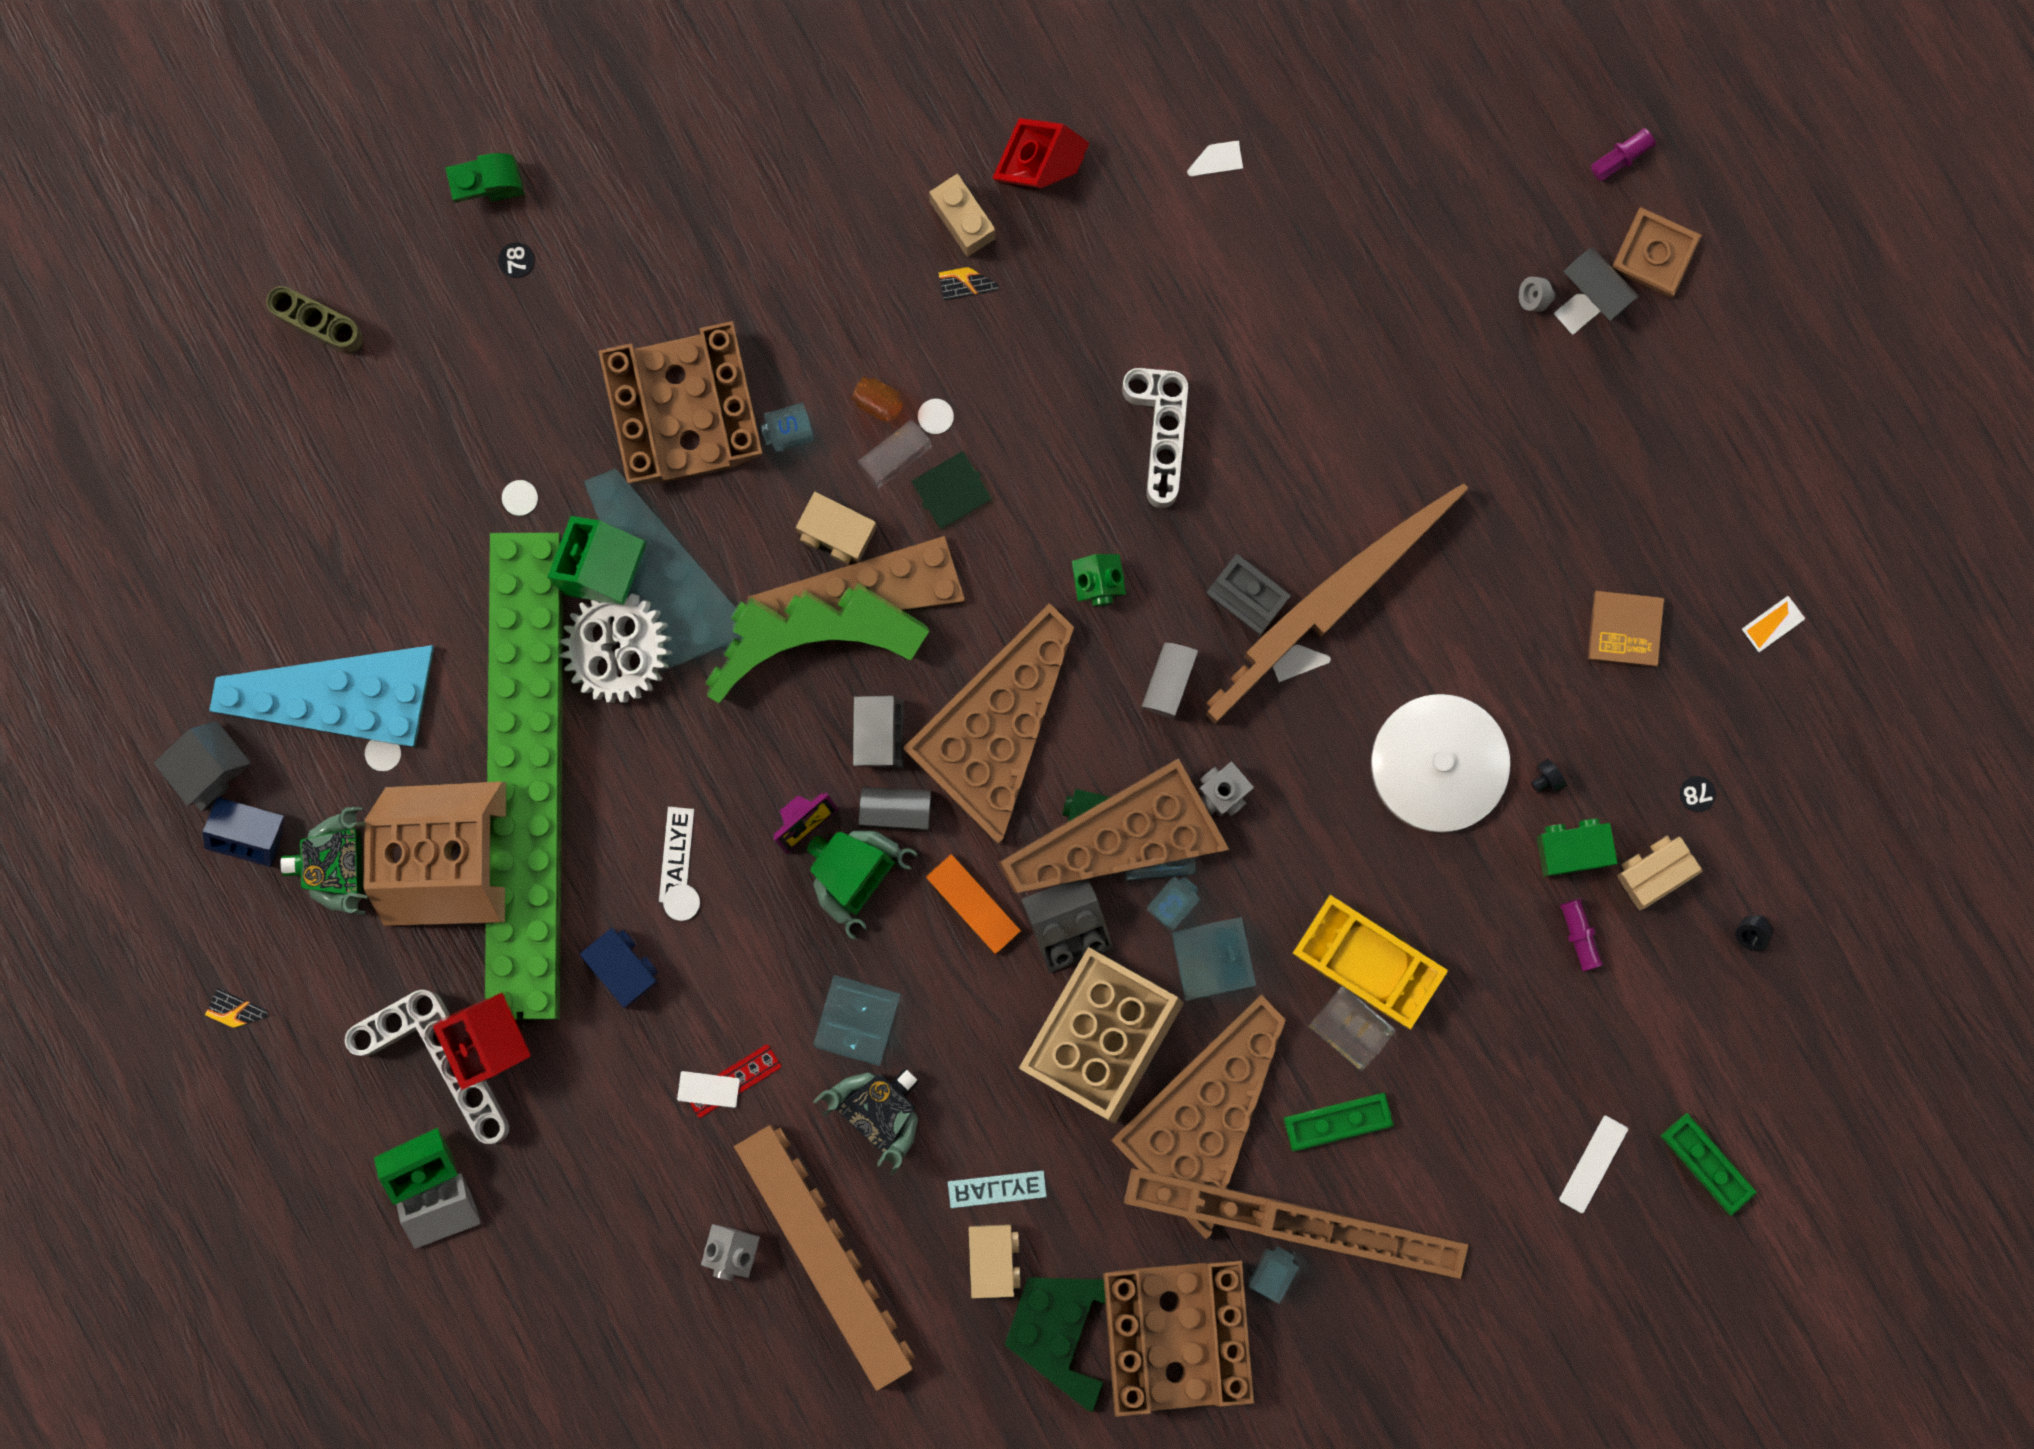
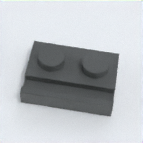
(1248, 594)

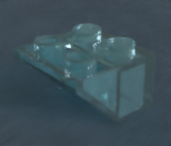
(1213, 959)

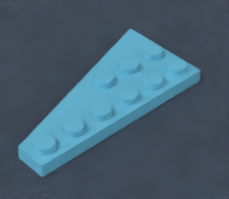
(353, 696)

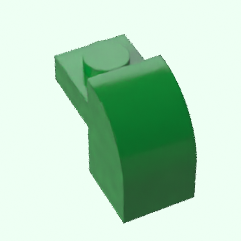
(490, 175)

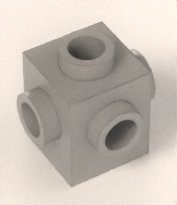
(1232, 781)
(729, 1252)

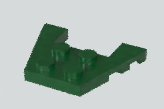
(1049, 1328)

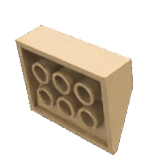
(1101, 1035)

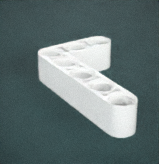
(413, 1021)

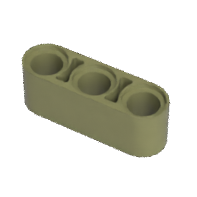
(303, 308)

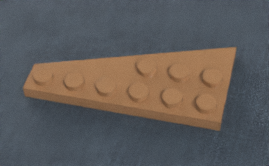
(1134, 829)

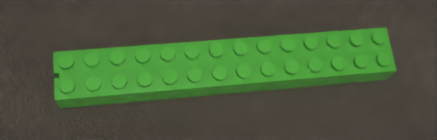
(527, 755)

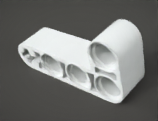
(1161, 438)

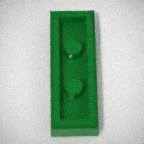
(1338, 1121)
(1708, 1164)

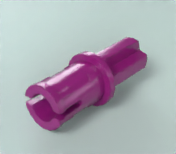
(1623, 154)

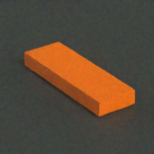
(973, 904)

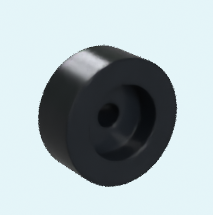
(1549, 778)
(1754, 933)

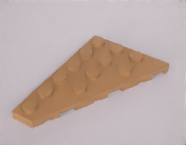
(989, 729)
(1205, 1111)

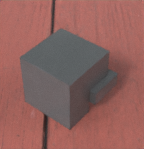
(202, 764)

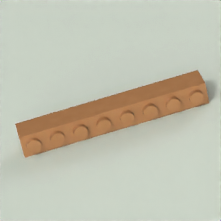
(824, 1257)

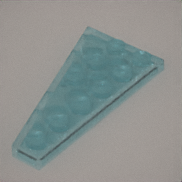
(666, 575)

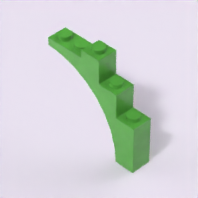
(765, 632)

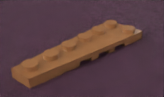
(906, 578)

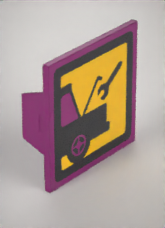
(802, 819)

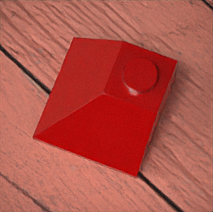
(1040, 154)

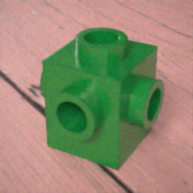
(1099, 578)

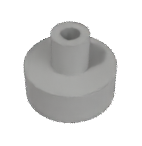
(1536, 294)

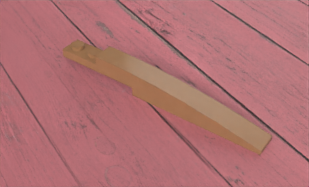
(1330, 600)
(1295, 1223)

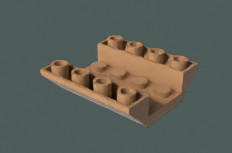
(656, 415)
(427, 881)
(1201, 1334)

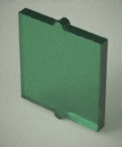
(951, 490)

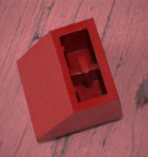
(481, 1040)

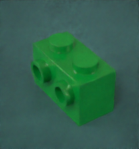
(1577, 848)
(415, 1166)

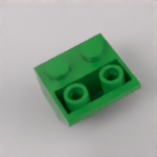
(596, 561)

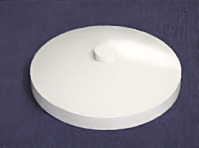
(1440, 763)

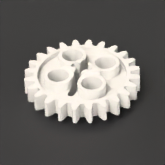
(586, 652)

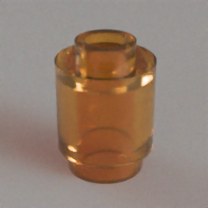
(877, 399)

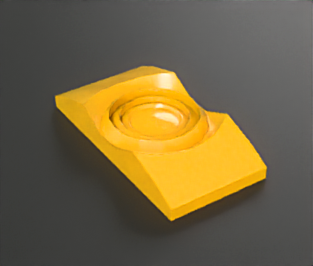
(1370, 962)

